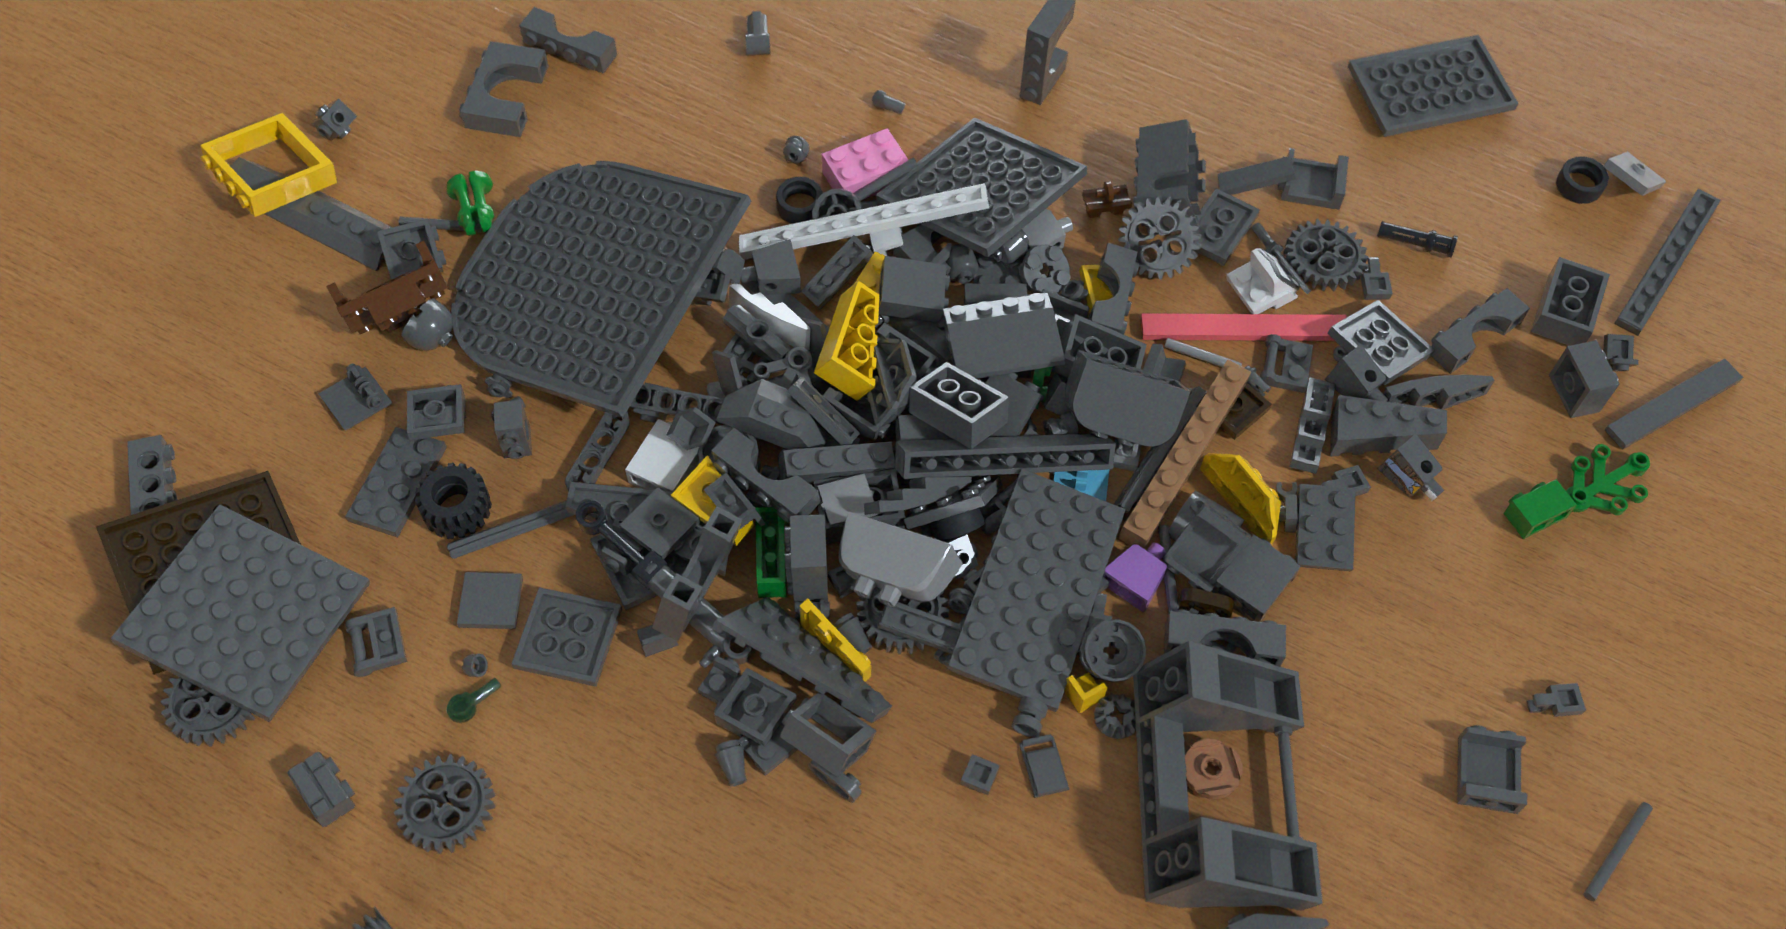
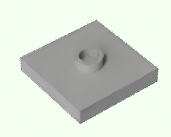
(1634, 173)

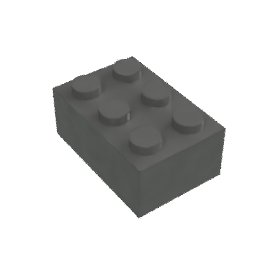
(1570, 302)
(1097, 340)
(959, 405)
(880, 484)
(806, 558)

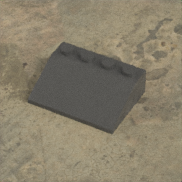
(1003, 336)

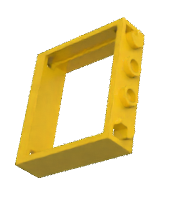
(279, 193)

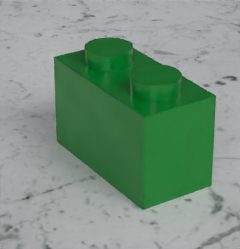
(1539, 508)

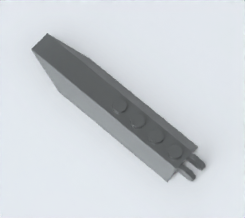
(321, 217)

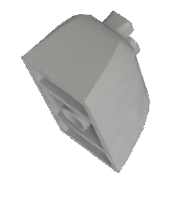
(895, 561)

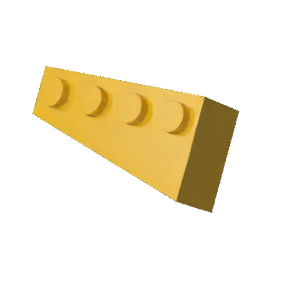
(849, 346)

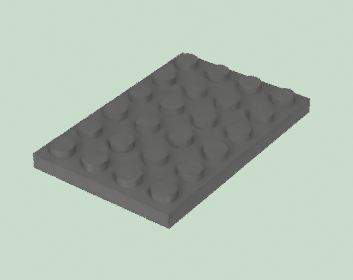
(1432, 85)

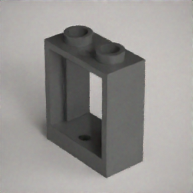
(819, 745)

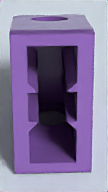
(1137, 574)

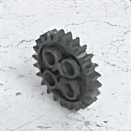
(1153, 215)
(1326, 254)
(871, 616)
(209, 722)
(434, 828)

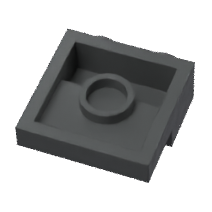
(400, 247)
(435, 411)
(754, 707)

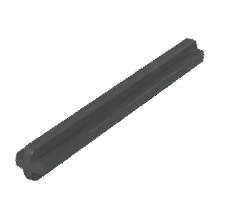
(508, 530)

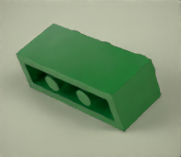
(770, 554)

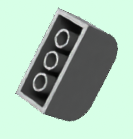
(1124, 400)

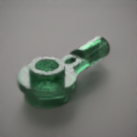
(463, 706)

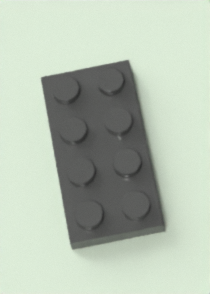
(391, 485)

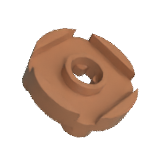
(1203, 783)

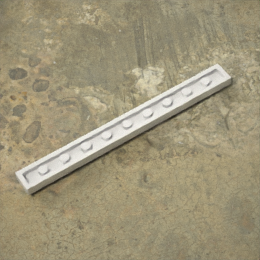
(869, 220)

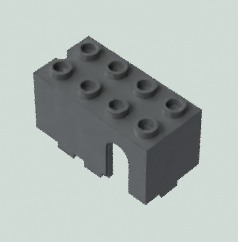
(1169, 167)

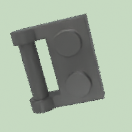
(1294, 366)
(385, 641)

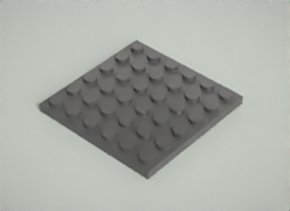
(1017, 175)
(242, 612)

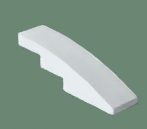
(780, 318)

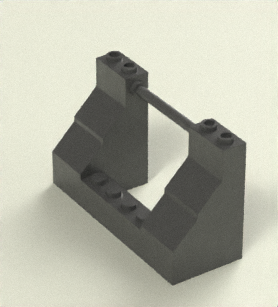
(1207, 858)

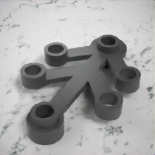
(788, 365)

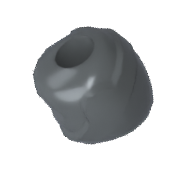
(796, 149)

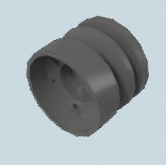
(1128, 645)

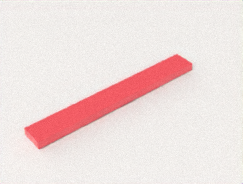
(1237, 326)

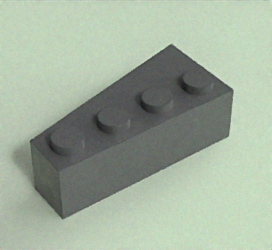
(1382, 426)

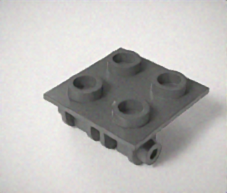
(355, 397)

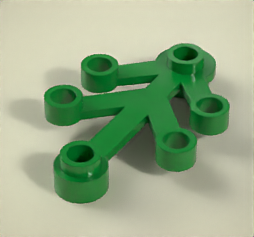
(1605, 484)

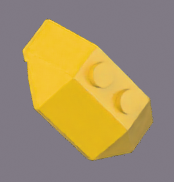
(1244, 492)

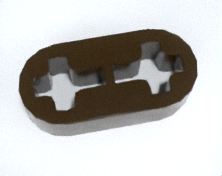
(1206, 602)

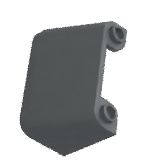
(862, 417)

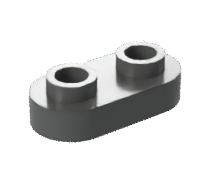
(844, 785)

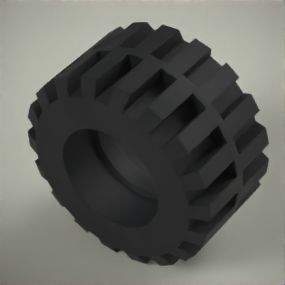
(446, 483)

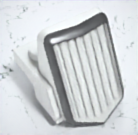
(1263, 283)

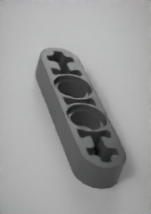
(602, 453)

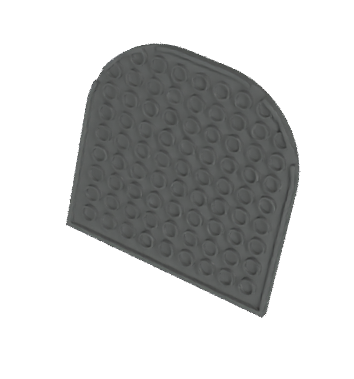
(590, 279)

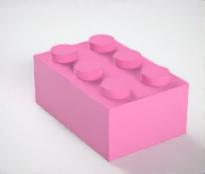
(862, 161)

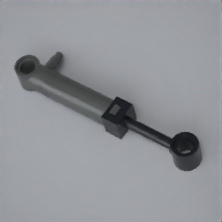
(657, 576)

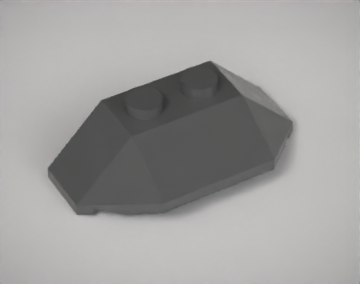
(893, 380)
(772, 415)

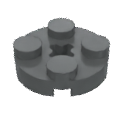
(1053, 259)

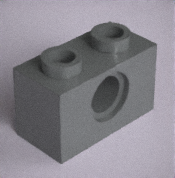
(512, 429)

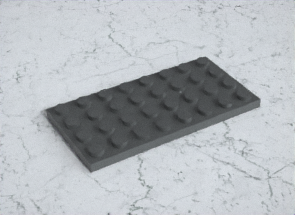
(1037, 590)

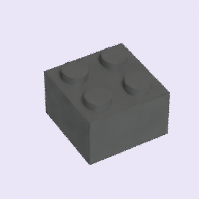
(1584, 379)

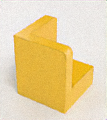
(1084, 691)

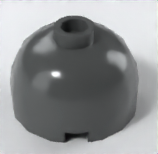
(835, 202)
(430, 327)

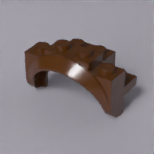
(392, 300)

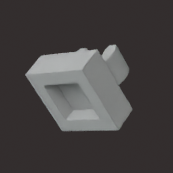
(1126, 456)

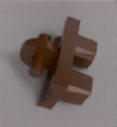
(1106, 199)

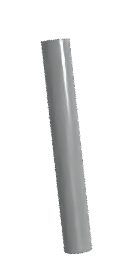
(1197, 353)

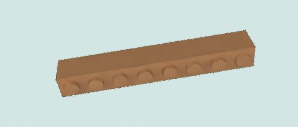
(1184, 455)

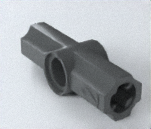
(749, 327)

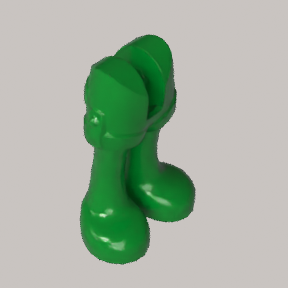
(478, 213)

